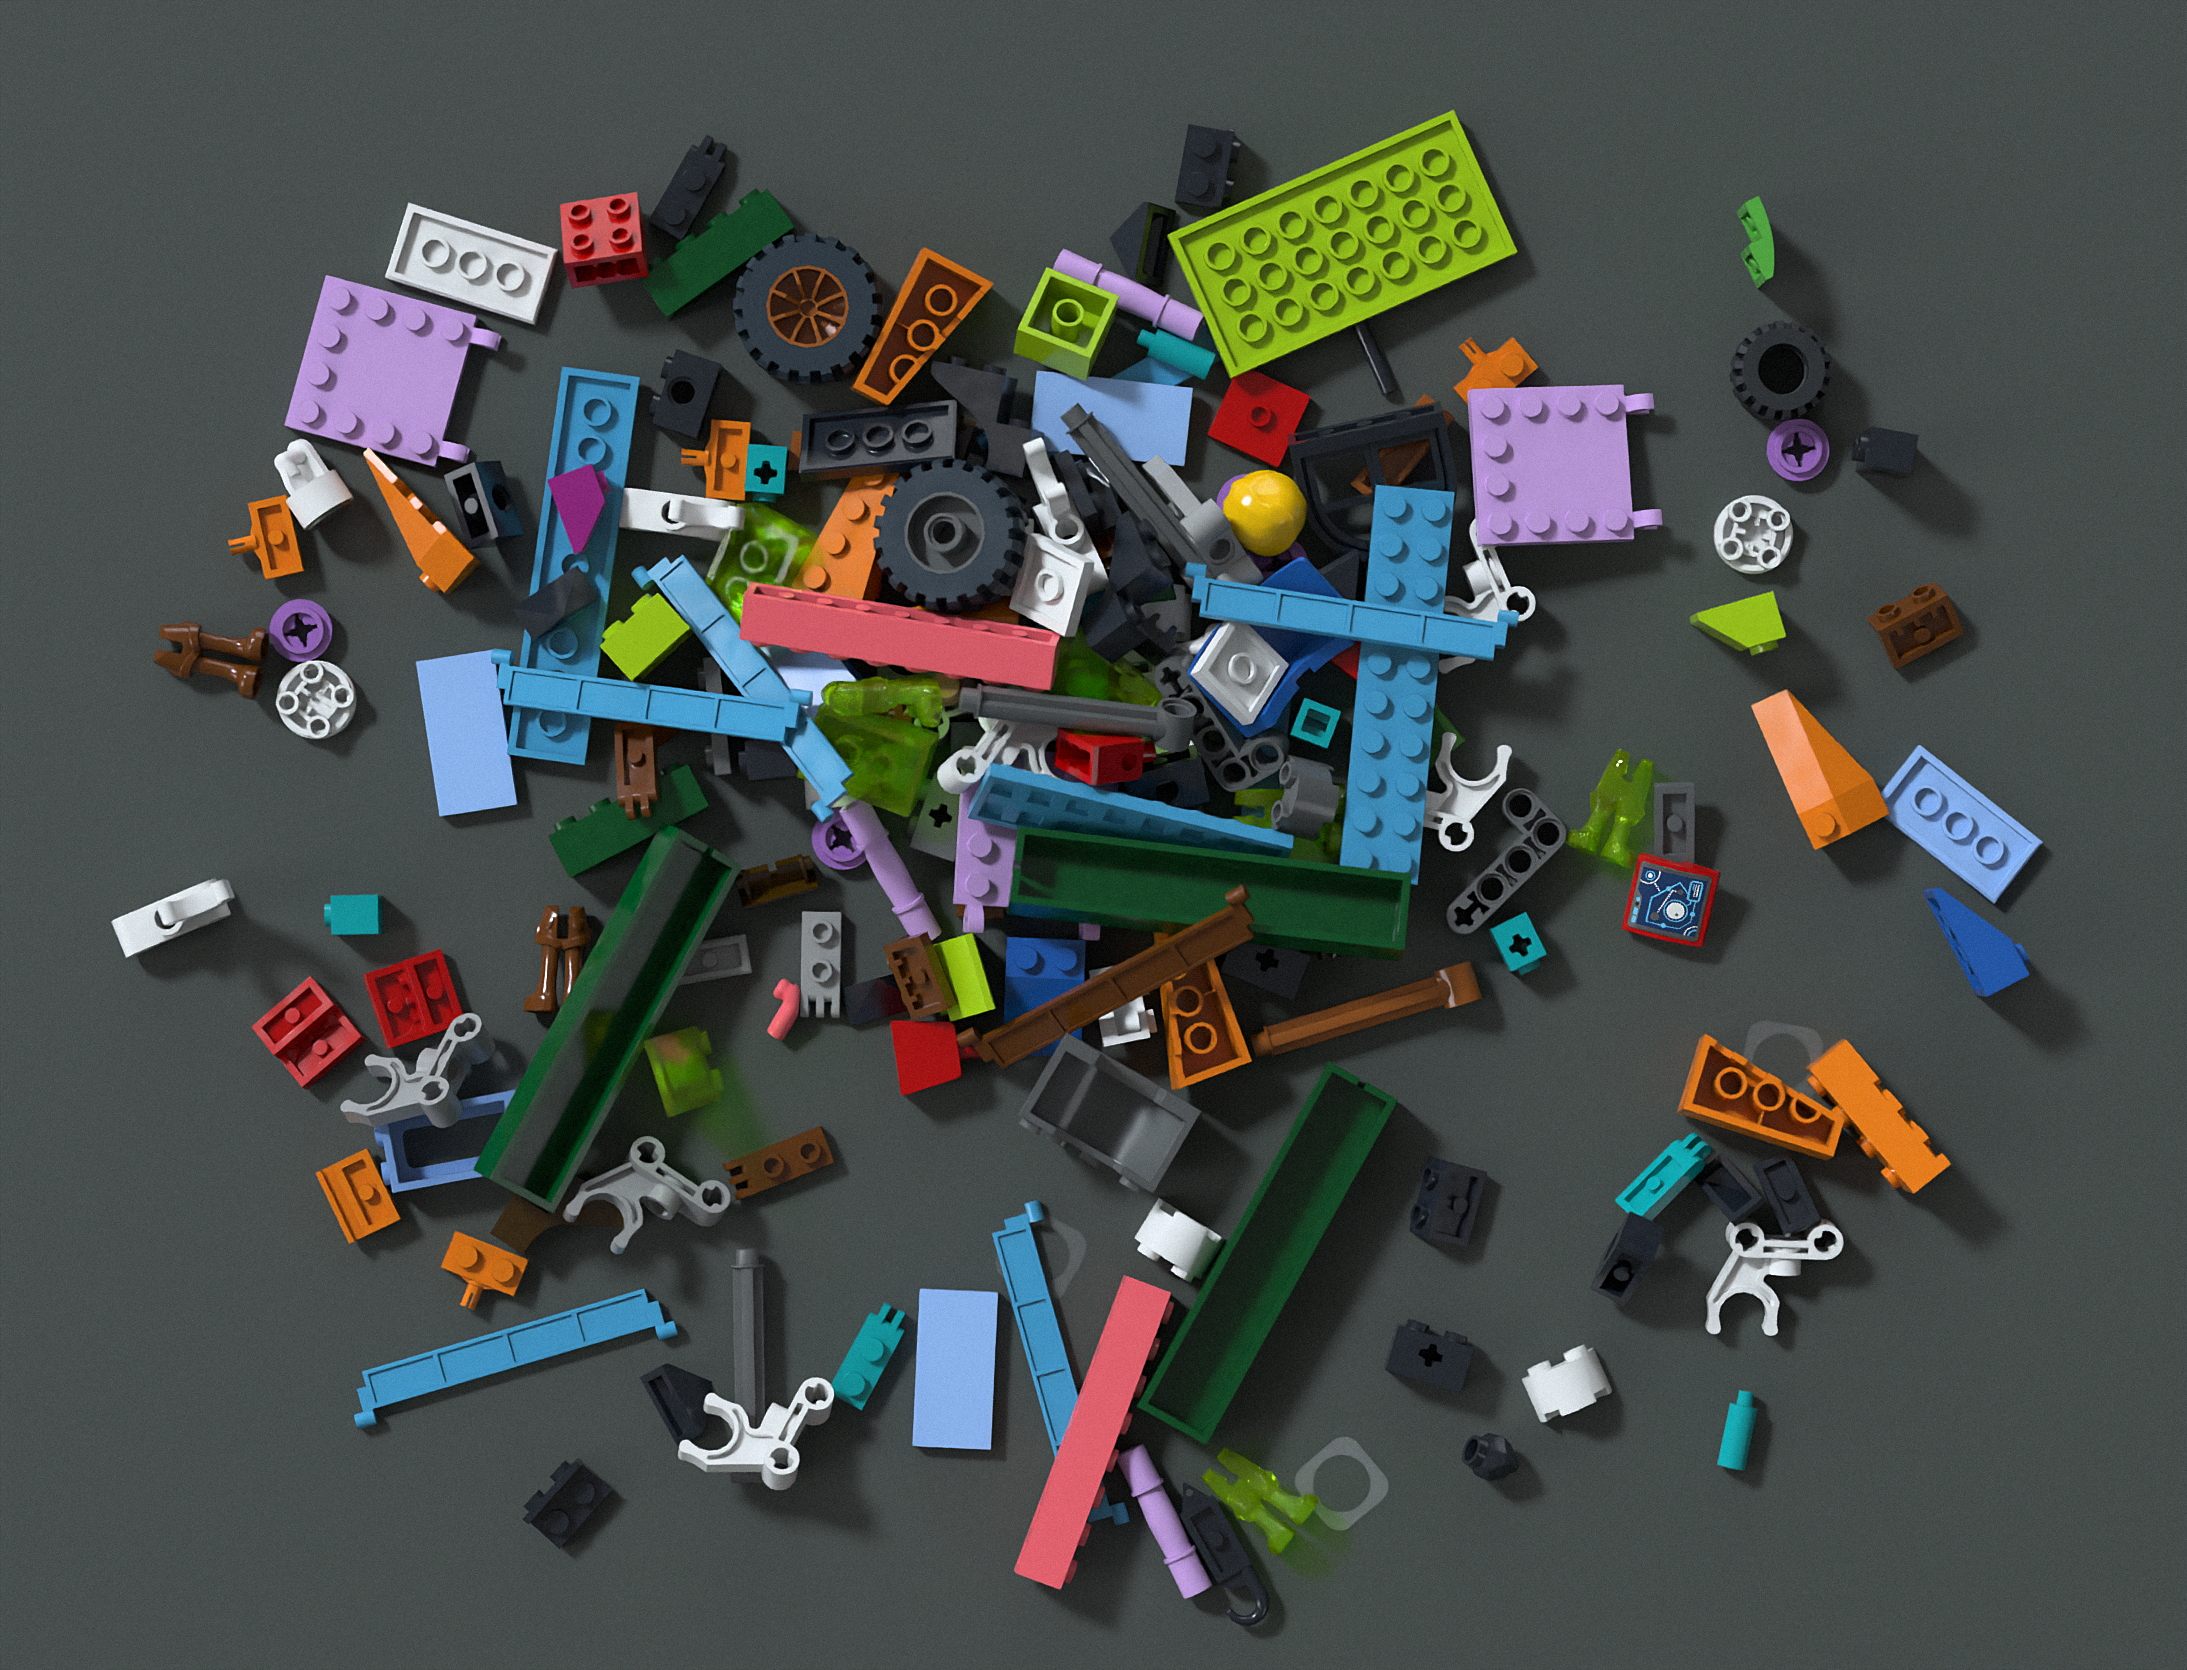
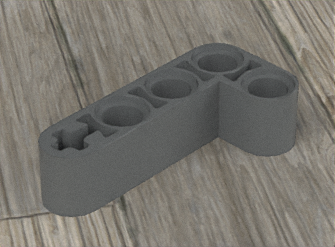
(1235, 747)
(1500, 868)

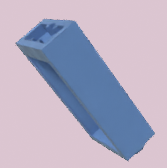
(404, 1177)

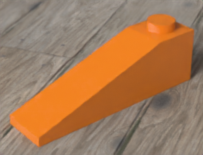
(431, 543)
(1821, 777)

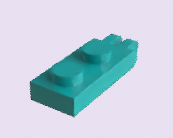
(1665, 1177)
(868, 1357)

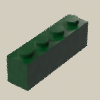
(717, 254)
(609, 833)

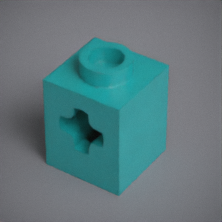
(757, 458)
(1315, 723)
(354, 914)
(1502, 936)

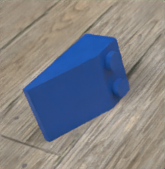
(1982, 951)
(1039, 972)

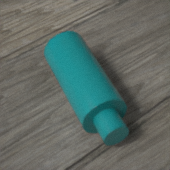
(1177, 352)
(1738, 1432)

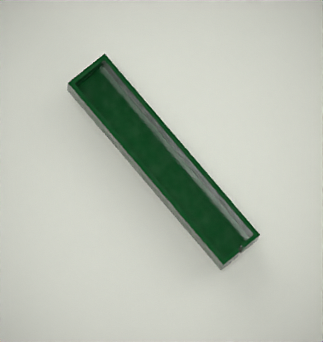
(1178, 886)
(607, 1017)
(1266, 1252)

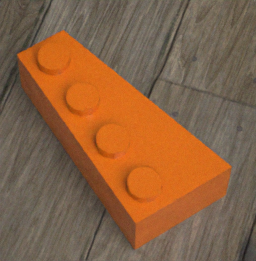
(920, 319)
(844, 553)
(1199, 1025)
(1749, 1101)
(1875, 1117)

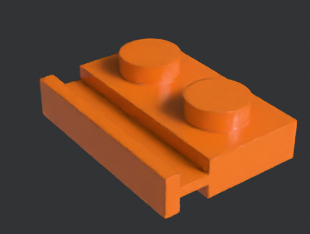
(358, 1195)

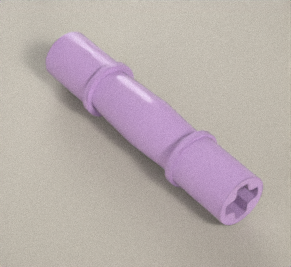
(1134, 297)
(889, 869)
(1163, 1521)

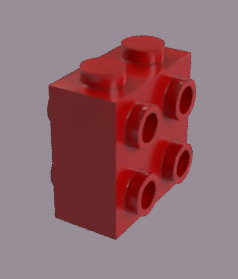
(604, 240)

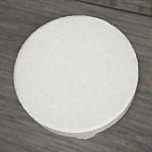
(1753, 534)
(316, 699)

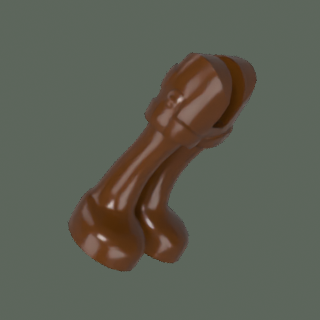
(196, 641)
(544, 998)

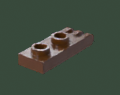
(780, 1162)

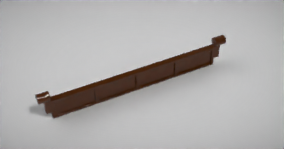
(1117, 985)

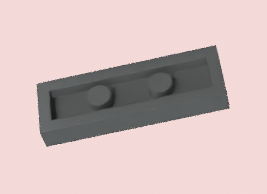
(719, 753)

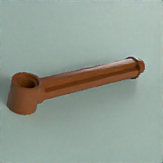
(1447, 988)

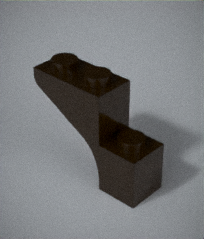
(525, 1220)

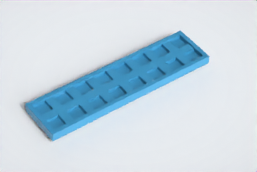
(1036, 800)

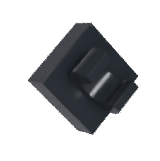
(1158, 643)

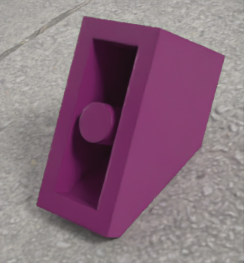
(580, 503)

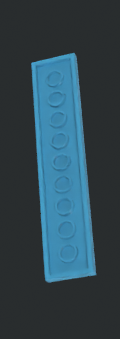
(593, 428)
(1396, 685)

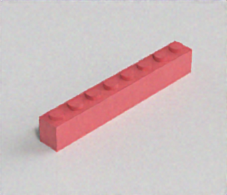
(900, 636)
(1092, 1433)

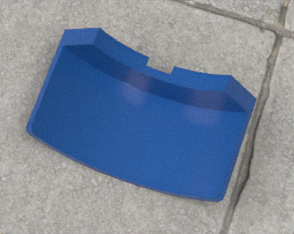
(1296, 648)

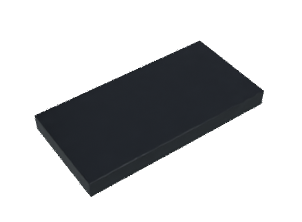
(878, 440)

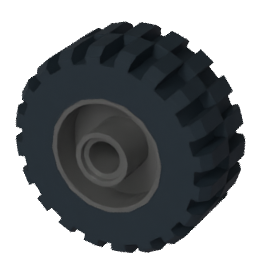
(951, 537)

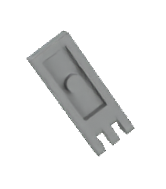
(821, 962)

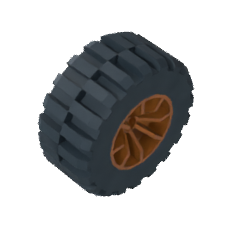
(808, 309)

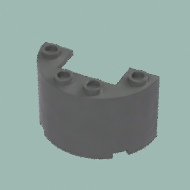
(1108, 1114)

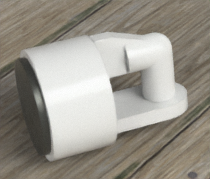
(314, 490)

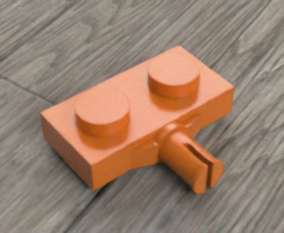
(1496, 369)
(723, 459)
(272, 538)
(483, 1267)

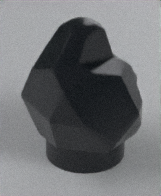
(1490, 1456)

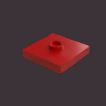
(1258, 416)

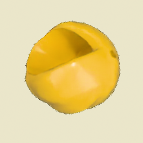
(1265, 512)

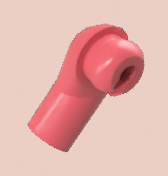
(788, 1011)

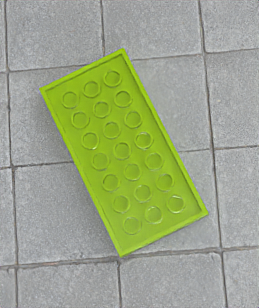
(1342, 244)

